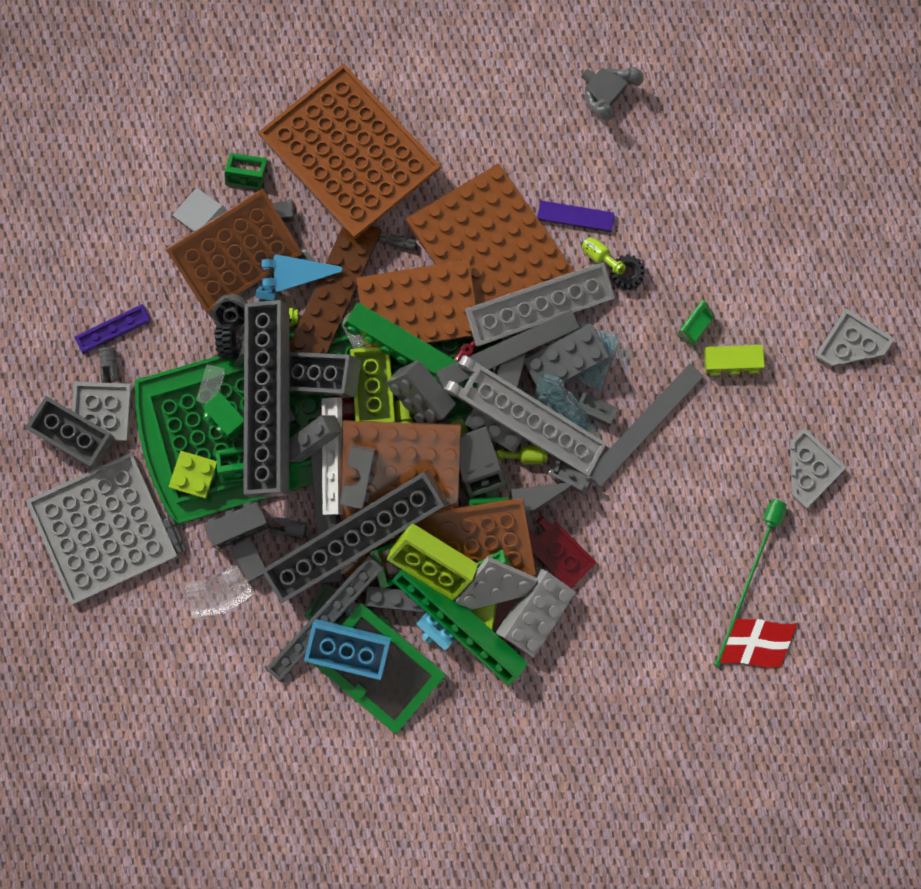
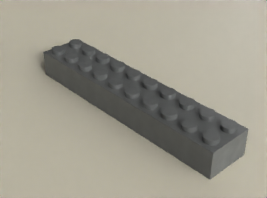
(266, 399)
(355, 536)

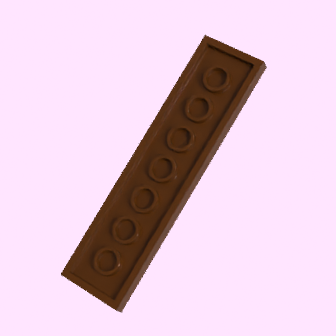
(334, 293)

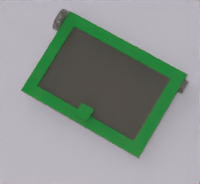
(405, 679)

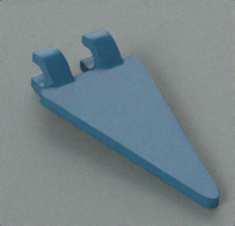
(294, 272)

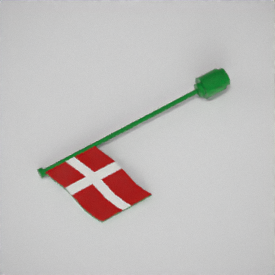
(757, 640)

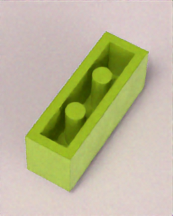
(734, 359)

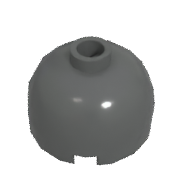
(230, 310)

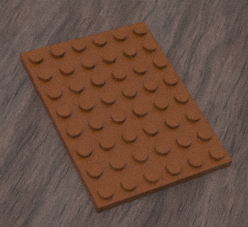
(349, 151)
(492, 229)
(402, 454)

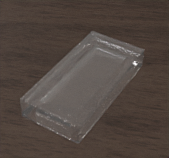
(210, 383)

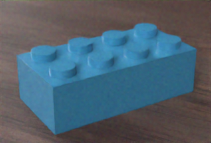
(347, 649)

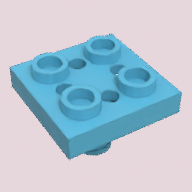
(435, 632)

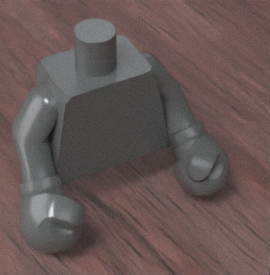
(607, 87)

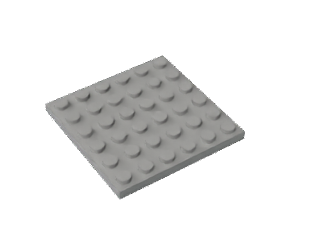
(101, 529)

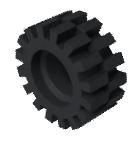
(633, 282)
(226, 342)

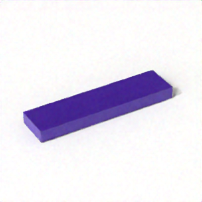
(575, 216)
(112, 328)

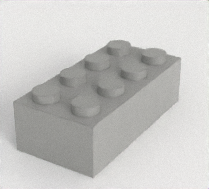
(536, 613)

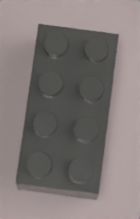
(570, 356)
(323, 374)
(70, 432)

